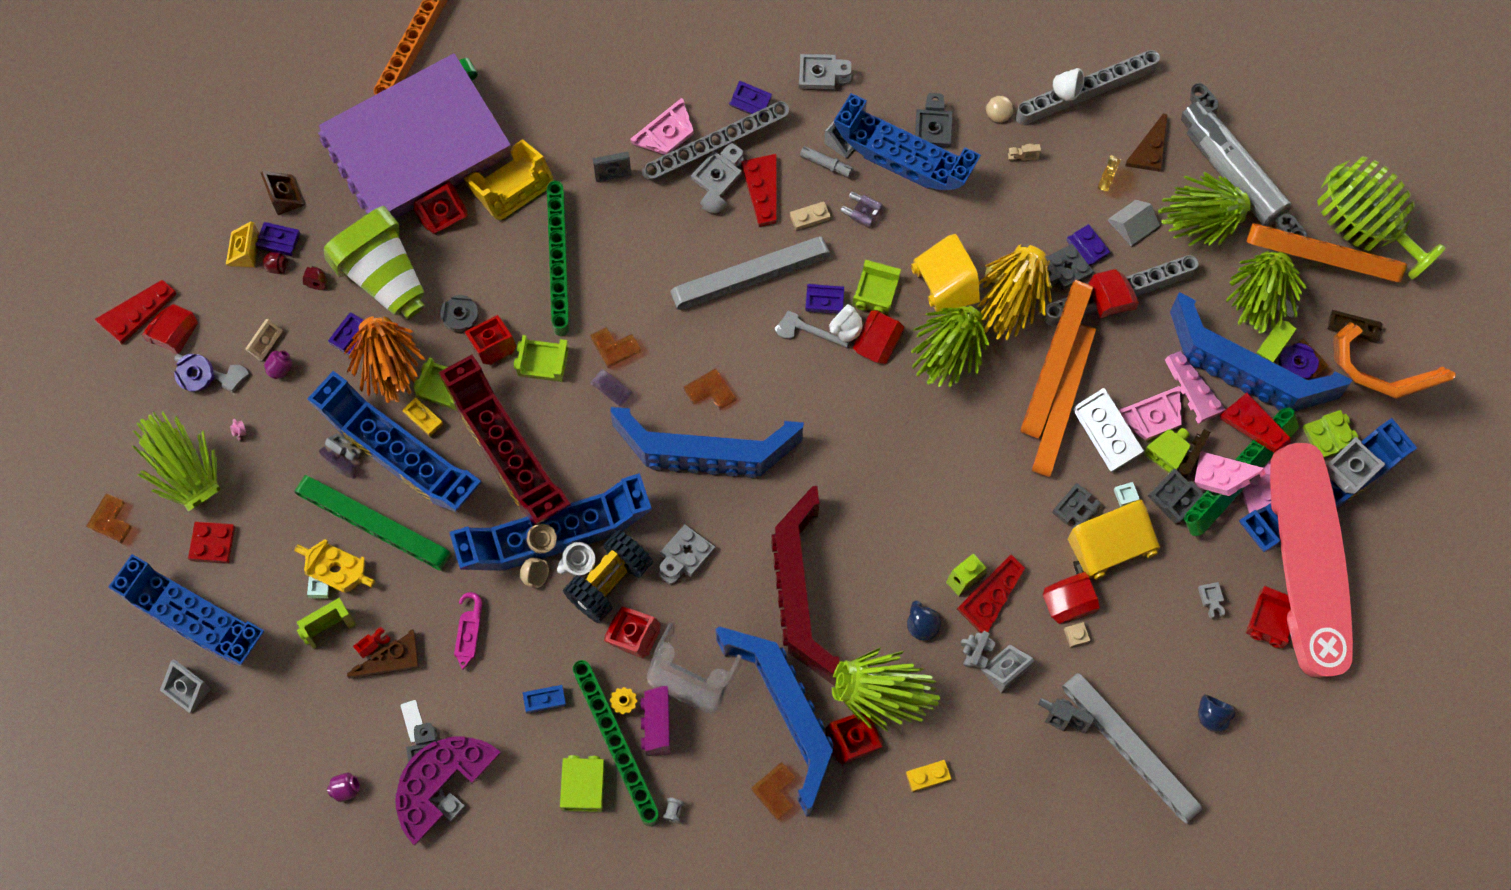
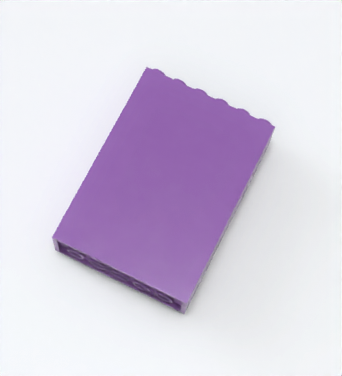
(414, 138)

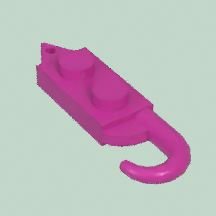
(468, 631)

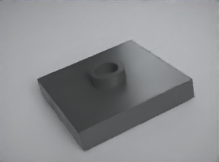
(612, 166)

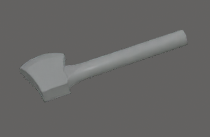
(791, 321)
(231, 380)

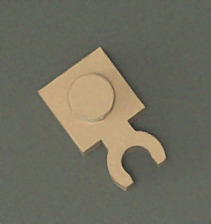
(1026, 152)

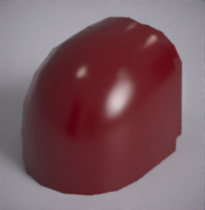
(275, 263)
(314, 278)

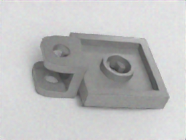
(830, 69)
(726, 164)
(677, 561)

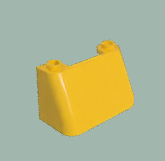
(513, 183)
(948, 274)
(1114, 539)

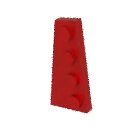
(761, 184)
(133, 313)
(1255, 423)
(988, 598)

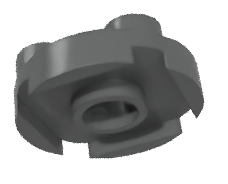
(452, 306)

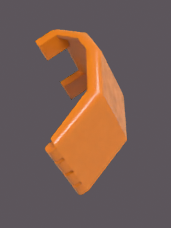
(1394, 389)

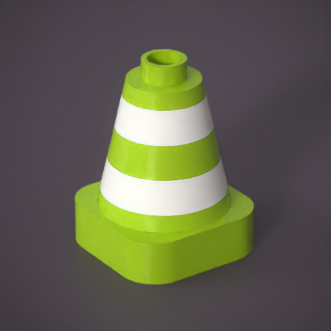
(377, 262)

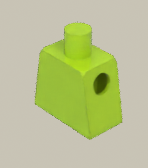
(1169, 449)
(968, 573)

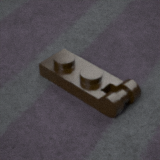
(1339, 320)
(1192, 455)

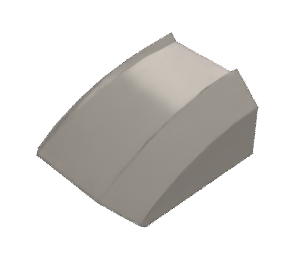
(1353, 467)

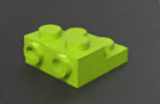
(1330, 433)

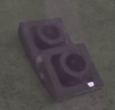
(611, 388)
(338, 464)

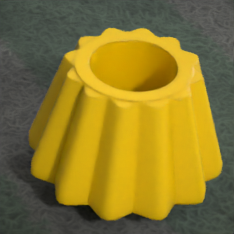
(620, 694)

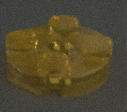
(1109, 173)

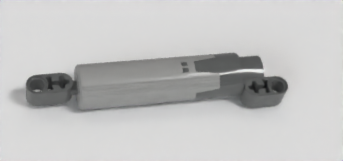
(1235, 163)

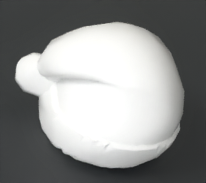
(1069, 84)
(847, 324)
(577, 559)

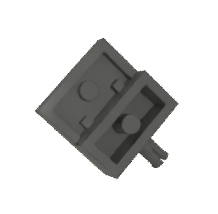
(1175, 495)
(1063, 714)

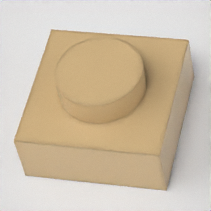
(1076, 635)

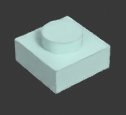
(1126, 494)
(317, 589)

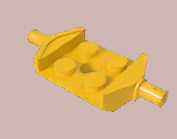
(325, 556)

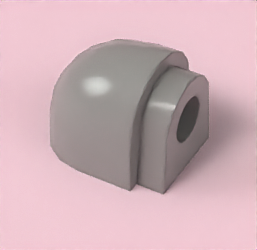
(713, 203)

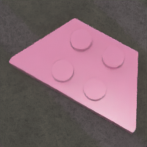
(666, 131)
(1155, 414)
(1224, 474)
(1258, 492)

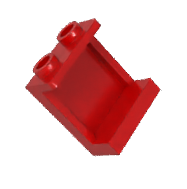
(1270, 618)

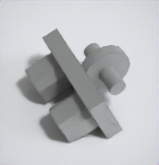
(973, 648)

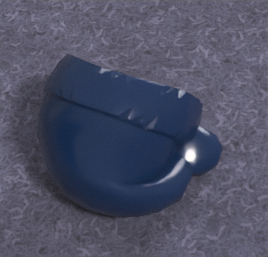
(923, 622)
(1215, 714)

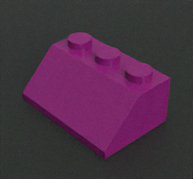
(656, 721)

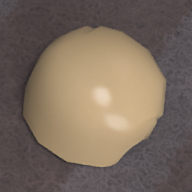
(999, 109)
(541, 538)
(534, 572)

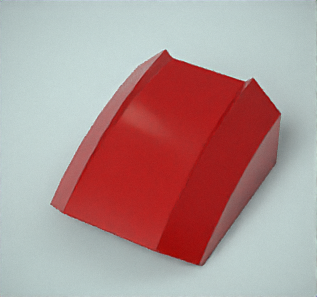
(440, 208)
(1112, 293)
(171, 328)
(878, 337)
(491, 340)
(1071, 598)
(633, 632)
(853, 738)

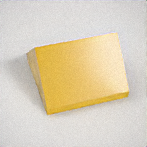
(242, 246)

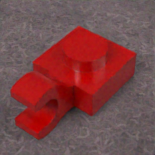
(369, 643)

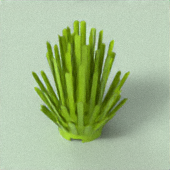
(1217, 208)
(1268, 279)
(958, 333)
(180, 462)
(882, 688)

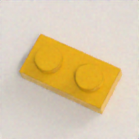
(422, 417)
(928, 776)

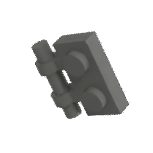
(1073, 502)

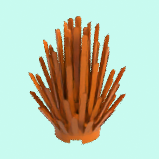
(381, 346)

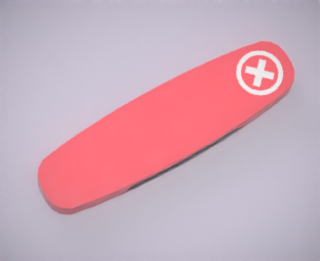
(1312, 560)

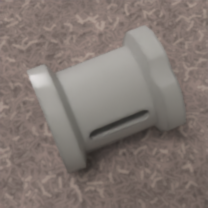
(673, 810)

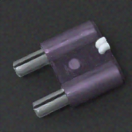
(865, 211)

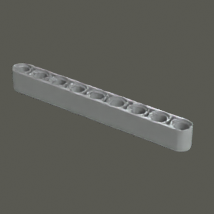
(1095, 85)
(723, 136)
(750, 273)
(1143, 278)
(1133, 749)

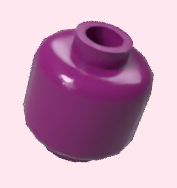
(278, 364)
(343, 787)

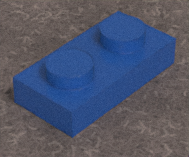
(544, 699)

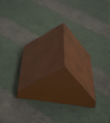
(282, 191)

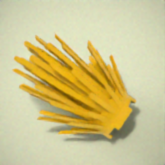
(1016, 290)

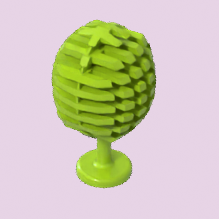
(1373, 210)

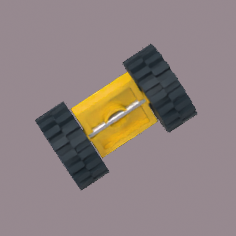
(622, 556)

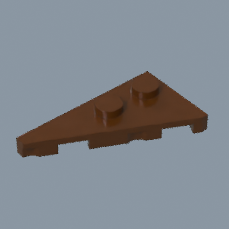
(1150, 150)
(398, 656)

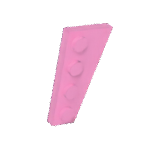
(1197, 391)

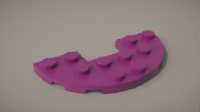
(427, 775)

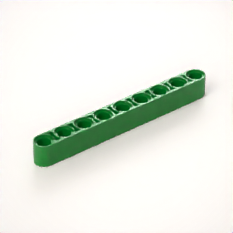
(558, 265)
(1213, 504)
(373, 522)
(619, 751)

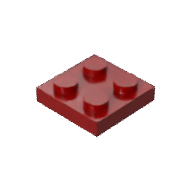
(211, 542)

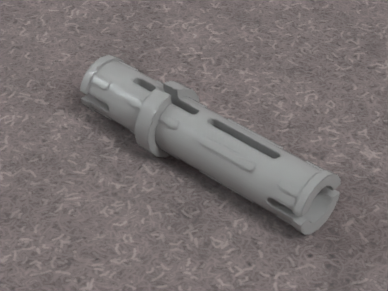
(828, 162)

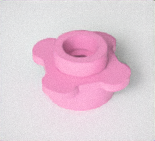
(238, 429)

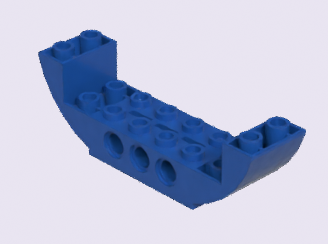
(901, 150)
(185, 612)

